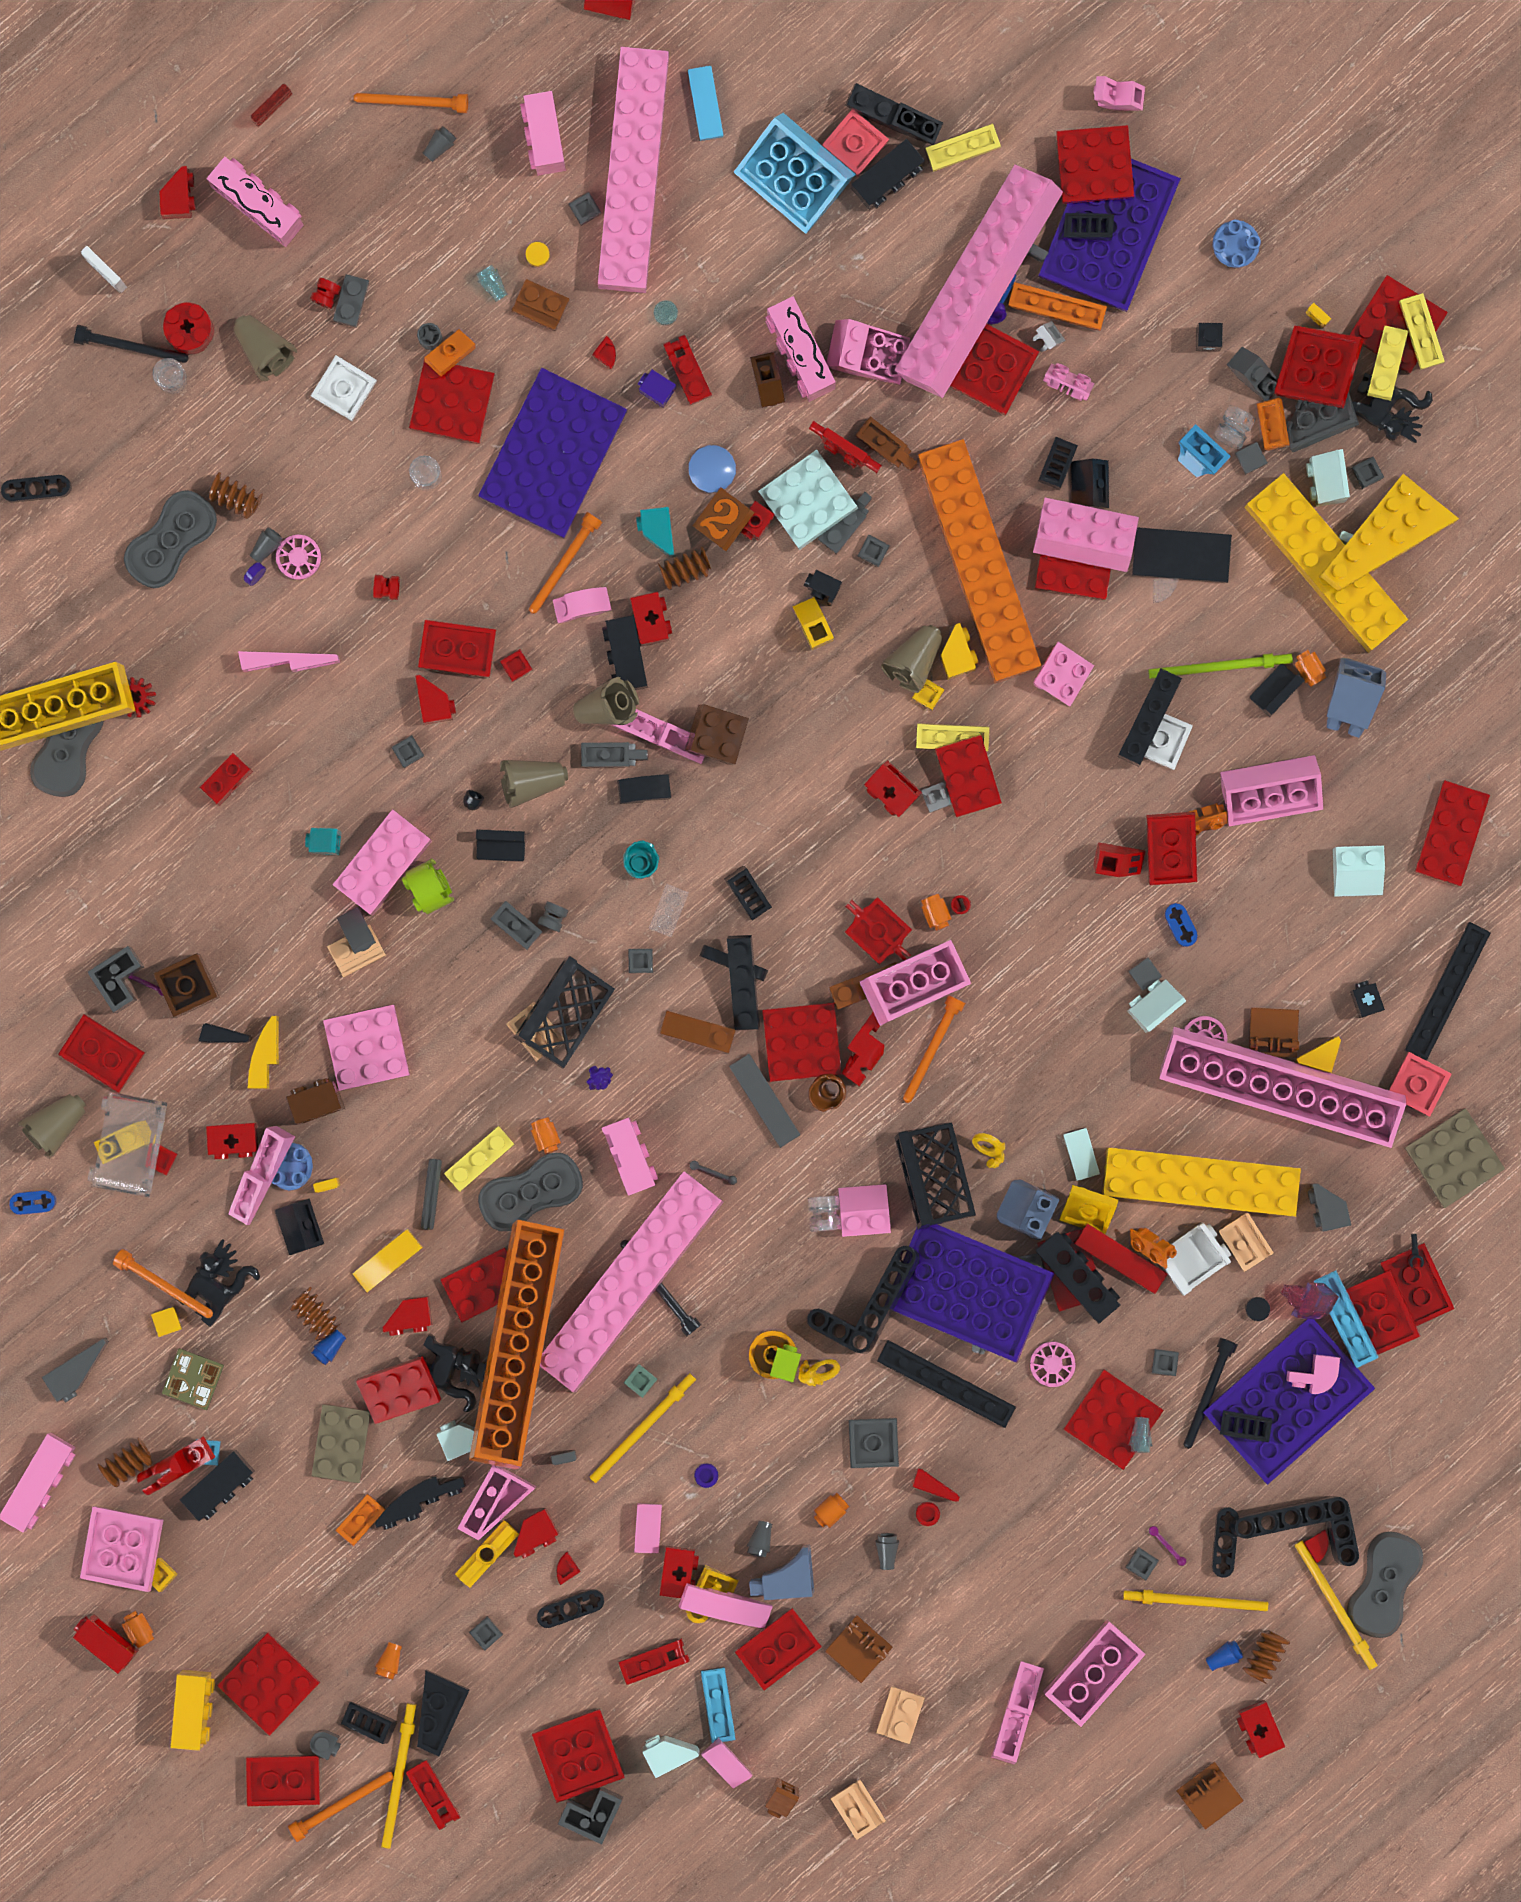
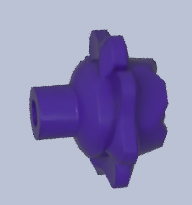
(599, 1078)

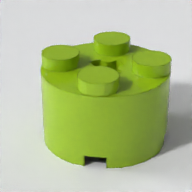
(428, 887)

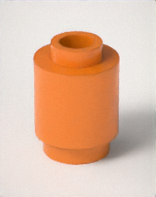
(1310, 668)
(936, 912)
(545, 1135)
(831, 1510)
(137, 1629)

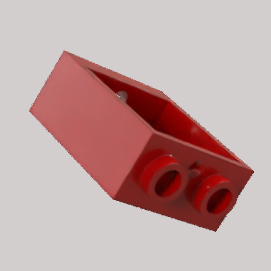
(104, 1643)

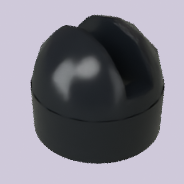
(472, 800)

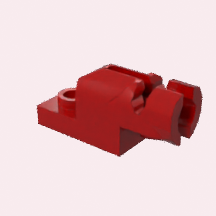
(866, 1051)
(177, 1465)

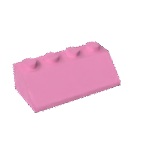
(1272, 790)

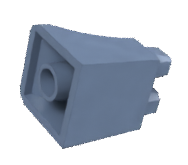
(1355, 696)
(1027, 1209)
(787, 1581)

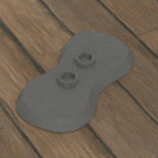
(158, 552)
(61, 762)
(547, 1184)
(1391, 1567)

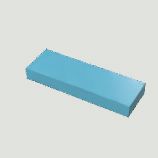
(705, 103)
(718, 1704)

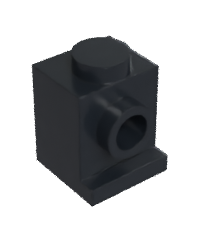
(823, 586)

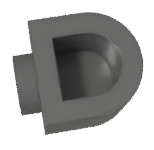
(325, 1744)

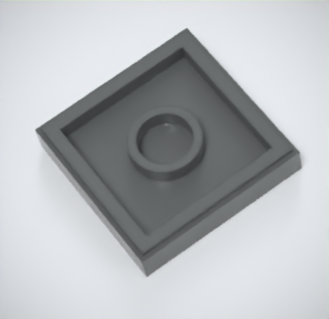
(873, 1443)

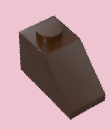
(767, 379)

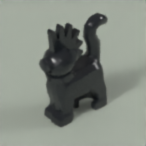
(1379, 413)
(210, 1289)
(451, 1358)

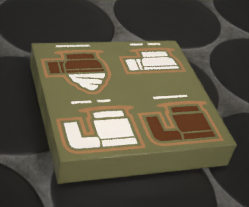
(193, 1379)

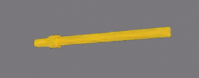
(676, 1393)
(1149, 1597)
(1360, 1645)
(406, 1729)

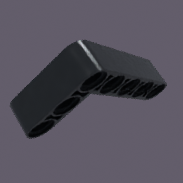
(872, 1308)
(1302, 1519)

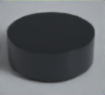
(1257, 1309)

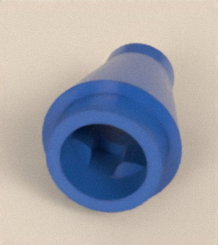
(328, 1347)
(1226, 1655)

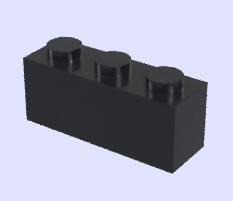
(888, 175)
(625, 651)
(218, 1486)

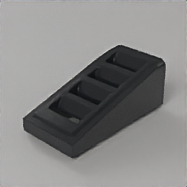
(1097, 235)
(1048, 480)
(743, 871)
(216, 1034)
(1247, 1417)
(383, 1738)

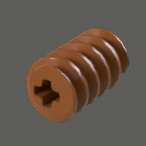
(234, 497)
(685, 568)
(314, 1314)
(126, 1464)
(1265, 1656)

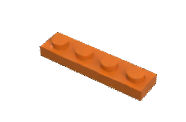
(1057, 306)

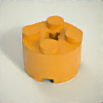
(759, 1350)

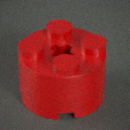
(200, 334)

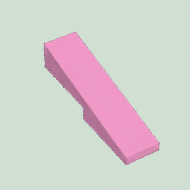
(298, 661)
(660, 734)
(258, 1179)
(1017, 1713)

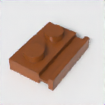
(540, 305)

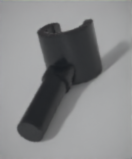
(1415, 1251)

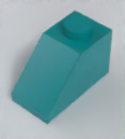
(657, 528)
(323, 841)

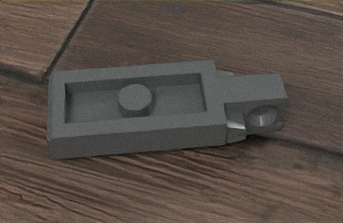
(841, 532)
(611, 754)

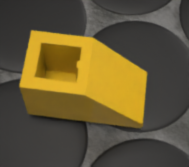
(813, 623)
(956, 655)

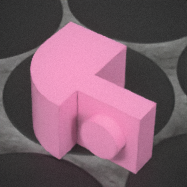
(1118, 95)
(582, 604)
(1322, 1376)

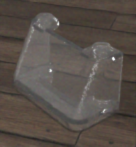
(128, 1144)

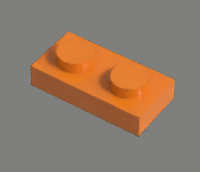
(360, 1519)

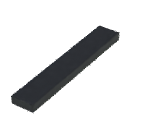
(1447, 991)
(946, 1383)

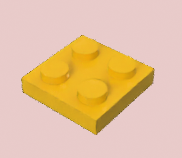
(1088, 1207)

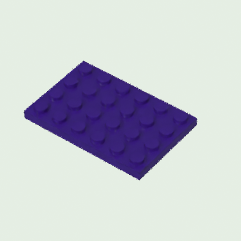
(1113, 268)
(552, 453)
(972, 1291)
(1295, 1413)

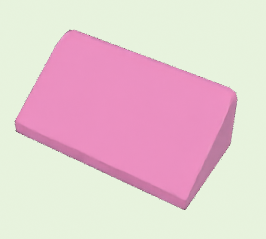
(647, 1528)
(726, 1763)

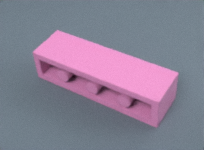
(37, 1482)

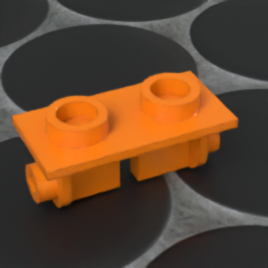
(1213, 818)
(1145, 1242)

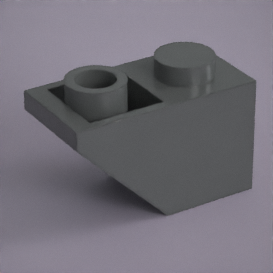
(1253, 373)
(1330, 1209)

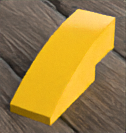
(264, 1054)
(387, 1260)

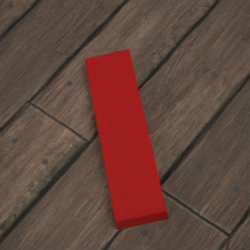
(1120, 1258)

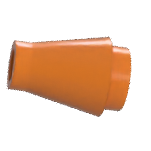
(389, 1661)

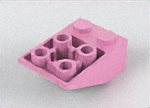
(866, 351)

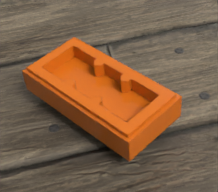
(450, 352)
(1273, 424)

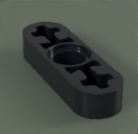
(53, 480)
(722, 959)
(1232, 1549)
(551, 1608)

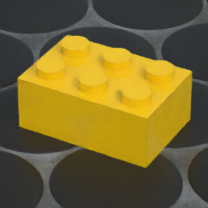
(192, 1710)

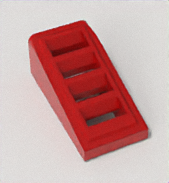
(931, 1485)

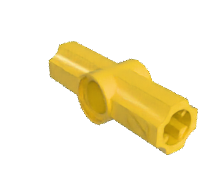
(476, 1565)

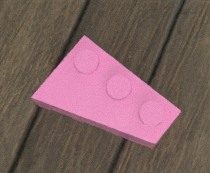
(630, 1155)
(493, 1501)

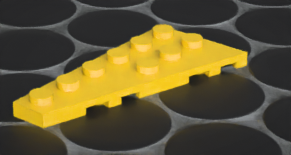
(1395, 526)

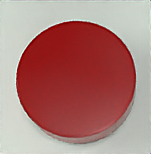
(927, 1514)

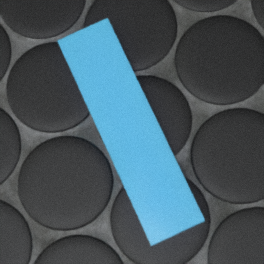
(1349, 1323)

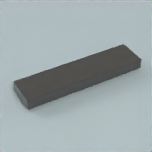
(764, 1100)

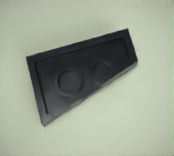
(439, 1711)

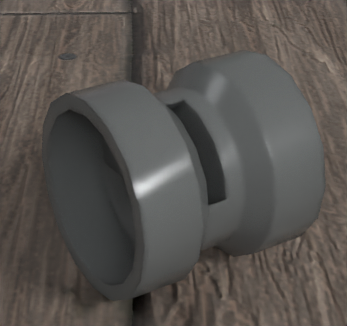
(427, 332)
(550, 921)

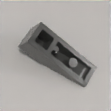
(73, 1373)

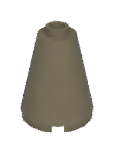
(263, 347)
(914, 659)
(608, 704)
(530, 779)
(53, 1124)

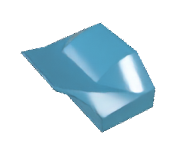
(1201, 453)

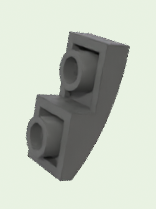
(356, 930)

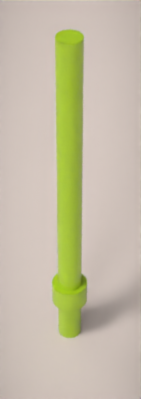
(1266, 660)

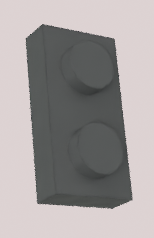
(351, 300)
(516, 925)

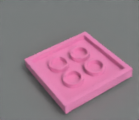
(366, 1047)
(121, 1549)

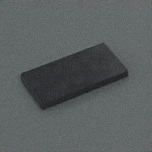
(1181, 555)

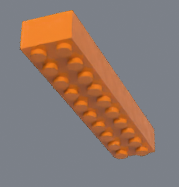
(979, 561)
(516, 1345)

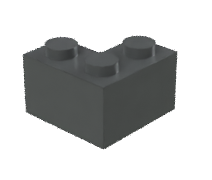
(111, 977)
(592, 1821)

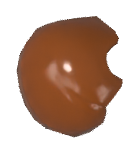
(827, 1092)

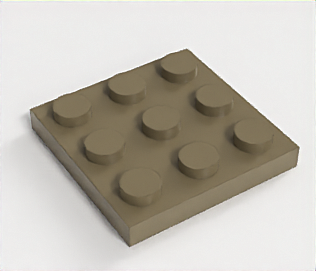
(1454, 1158)

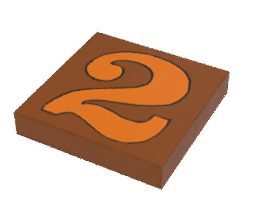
(723, 519)

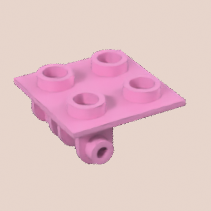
(1079, 383)
(1063, 674)

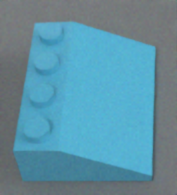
(794, 172)

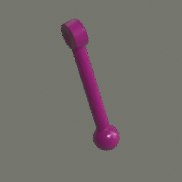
(148, 984)
(1154, 1532)

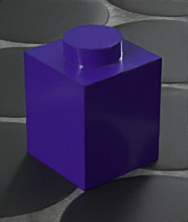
(656, 388)

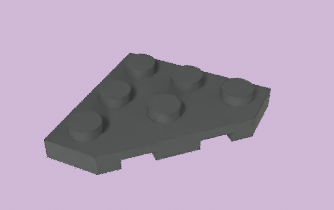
(1318, 422)

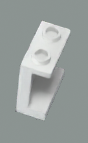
(1196, 1258)

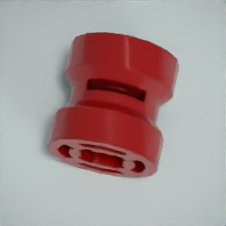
(325, 293)
(386, 587)

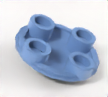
(1236, 243)
(712, 468)
(295, 1168)

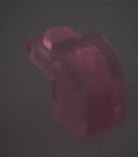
(1312, 1302)

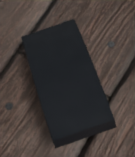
(644, 789)

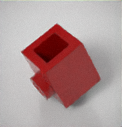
(758, 522)

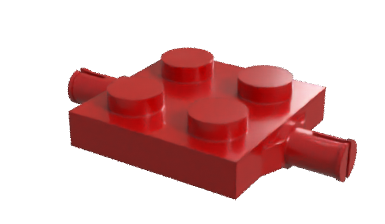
(836, 444)
(878, 930)

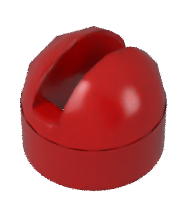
(956, 905)

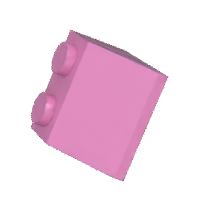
(864, 1210)

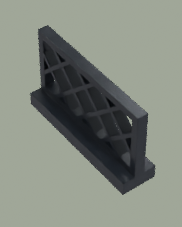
(547, 1000)
(914, 1179)

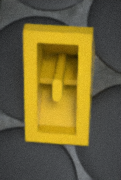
(1321, 1057)
(716, 1580)

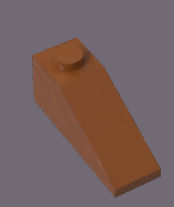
(851, 991)
(697, 1031)
(782, 1798)

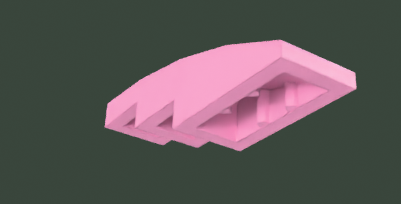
(725, 1606)

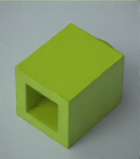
(785, 1363)

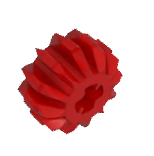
(145, 695)

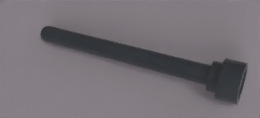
(85, 335)
(688, 1323)
(1225, 1349)

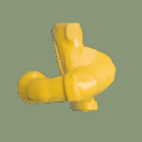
(995, 1151)
(812, 1378)

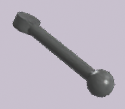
(694, 1165)

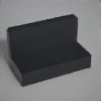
(1090, 483)
(1276, 689)
(500, 845)
(299, 1226)

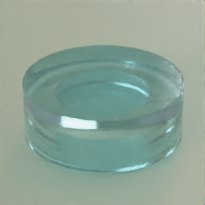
(665, 313)

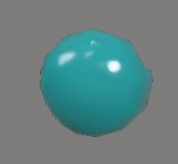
(640, 859)

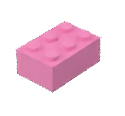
(542, 133)

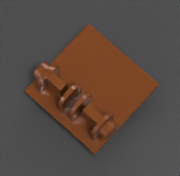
(1274, 1032)
(859, 1649)
(1209, 1795)

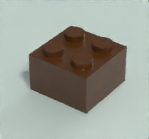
(716, 734)
(186, 985)
(315, 1102)

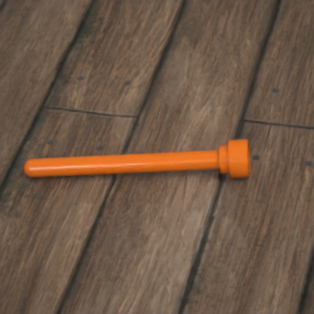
(457, 103)
(589, 524)
(952, 1007)
(124, 1260)
(301, 1828)

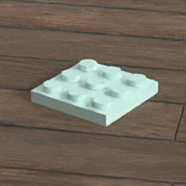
(808, 499)

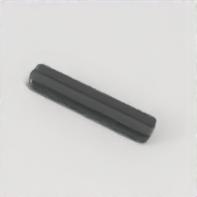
(431, 1194)

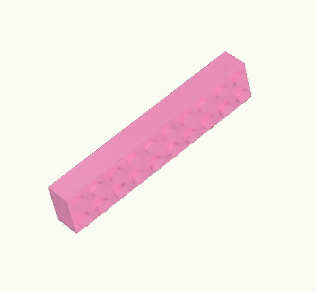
(633, 169)
(978, 281)
(1282, 1087)
(629, 1282)

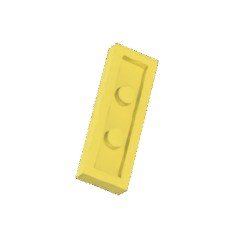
(963, 147)
(1421, 331)
(1387, 363)
(935, 735)
(479, 1158)

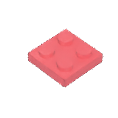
(855, 142)
(1420, 1083)

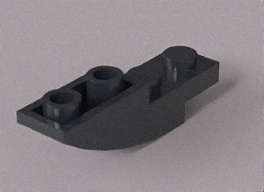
(893, 114)
(409, 1503)

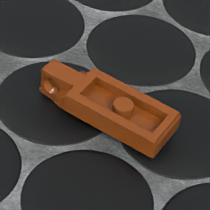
(886, 444)

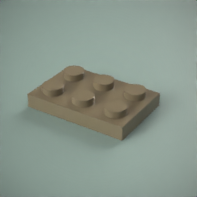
(341, 1443)

